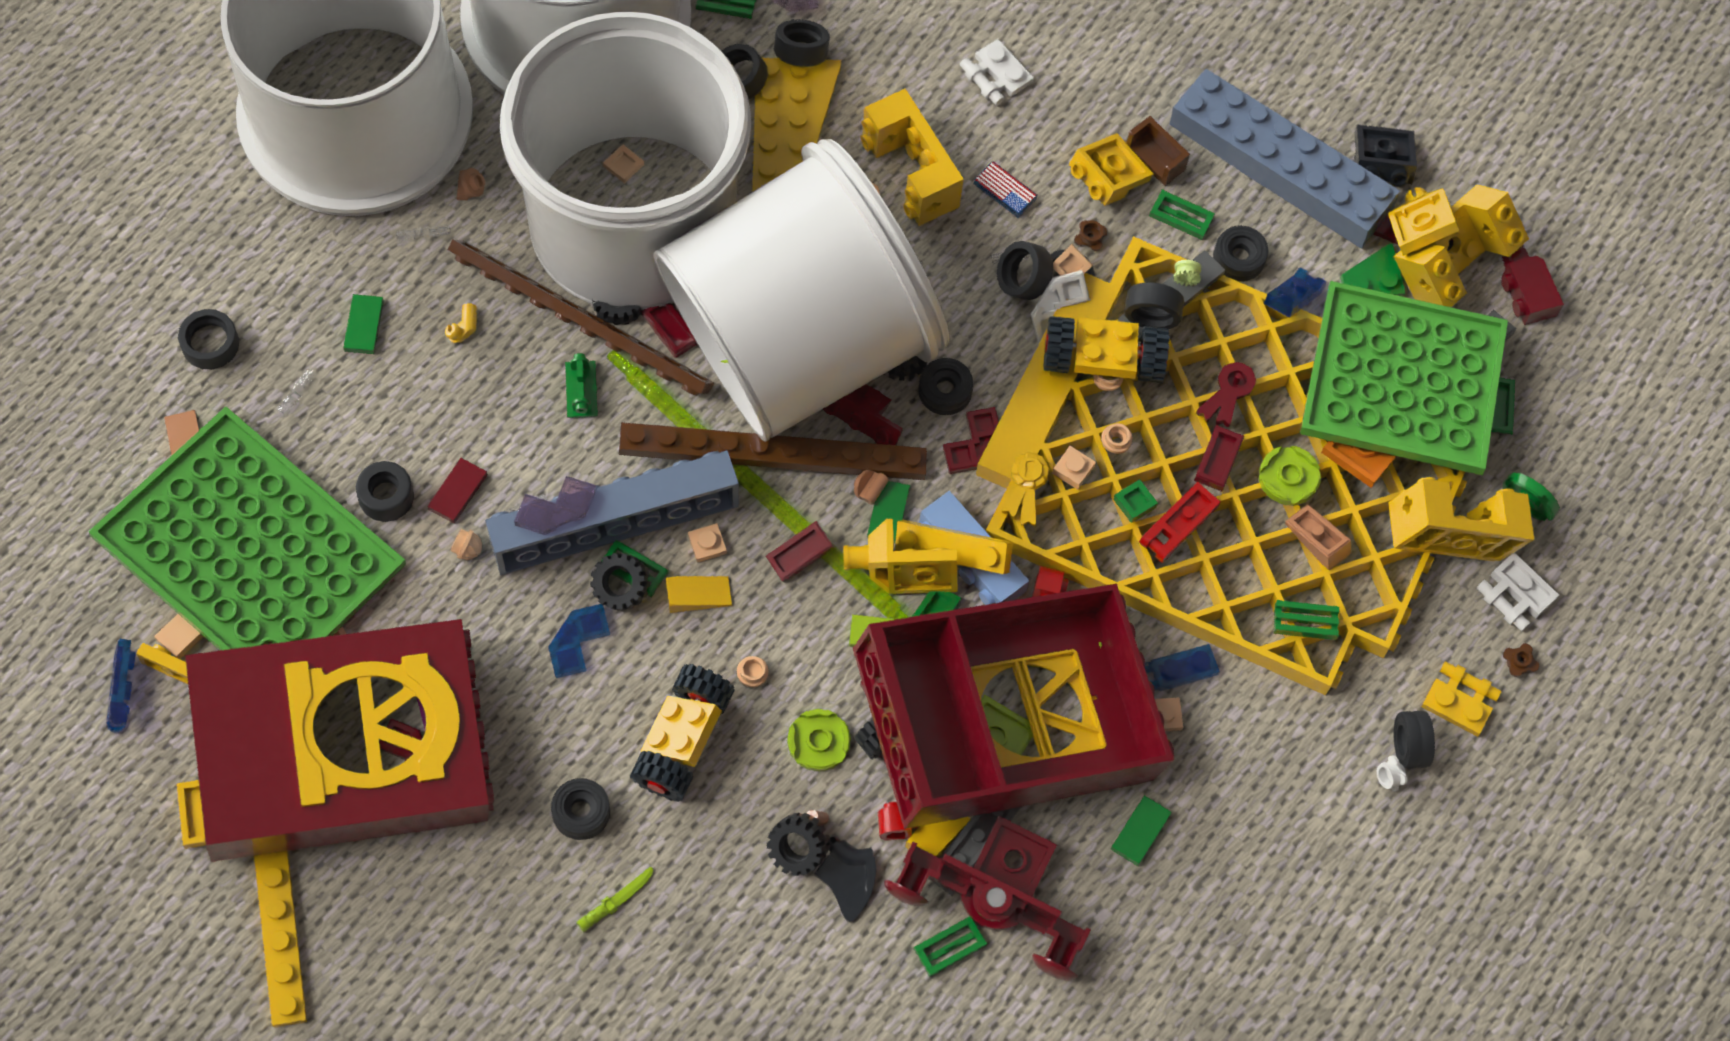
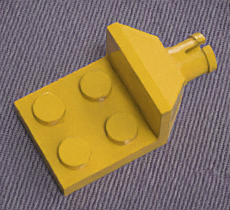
(1422, 219)
(906, 569)

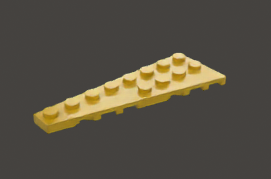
(789, 115)

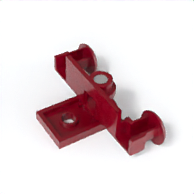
(997, 894)

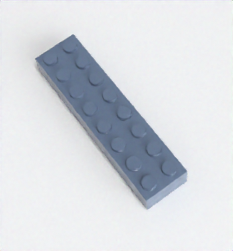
(1284, 158)
(622, 512)

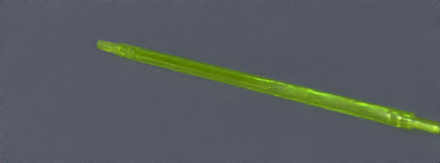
(758, 488)

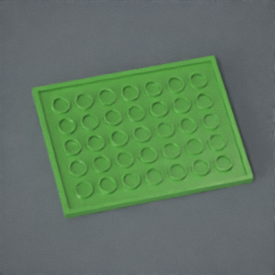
(246, 542)

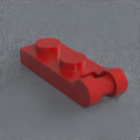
(1180, 521)

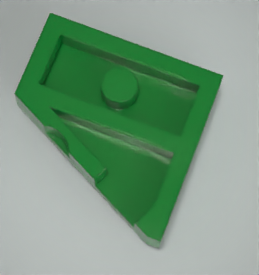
(1377, 273)

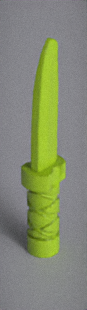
(610, 905)

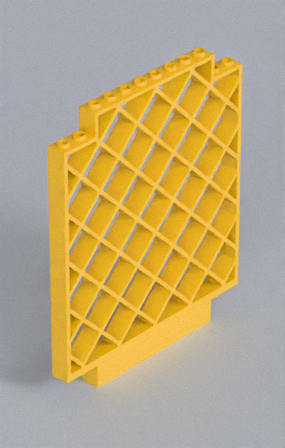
(1039, 403)

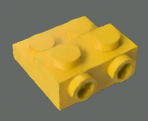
(1109, 169)

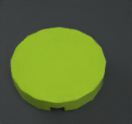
(1289, 475)
(810, 743)

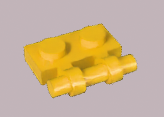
(1457, 706)

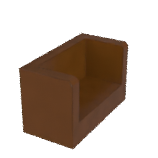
(1158, 150)

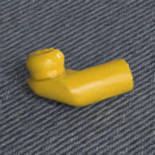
(459, 332)

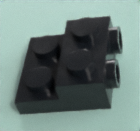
(1386, 153)

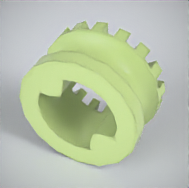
(1187, 272)

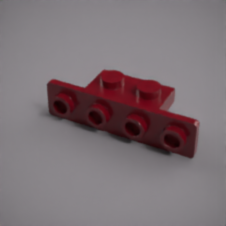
(864, 412)

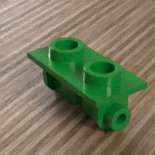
(581, 387)

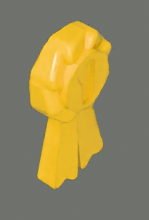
(1029, 473)

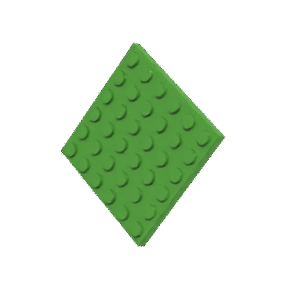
(1405, 378)

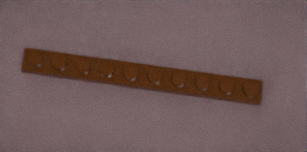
(590, 324)
(777, 452)

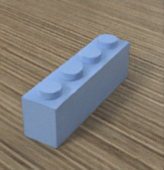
(993, 587)

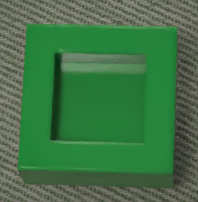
(1135, 501)

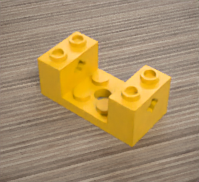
(937, 183)
(1485, 224)
(1492, 531)

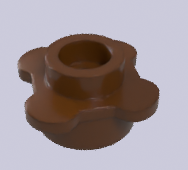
(1091, 227)
(1517, 668)

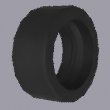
(813, 45)
(757, 78)
(1008, 268)
(1154, 305)
(216, 358)

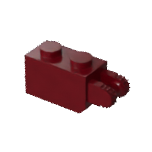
(1531, 287)

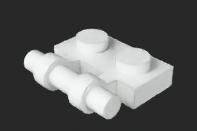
(1002, 67)
(1523, 586)

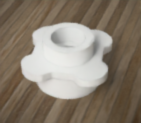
(1391, 774)

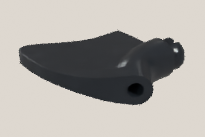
(849, 875)

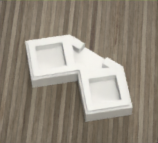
(1068, 286)

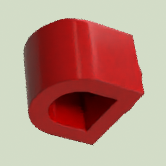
(1049, 582)
(891, 823)

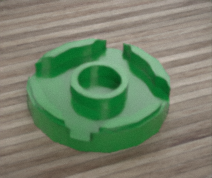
(1541, 501)

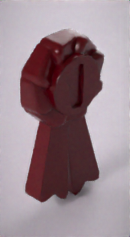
(1235, 382)

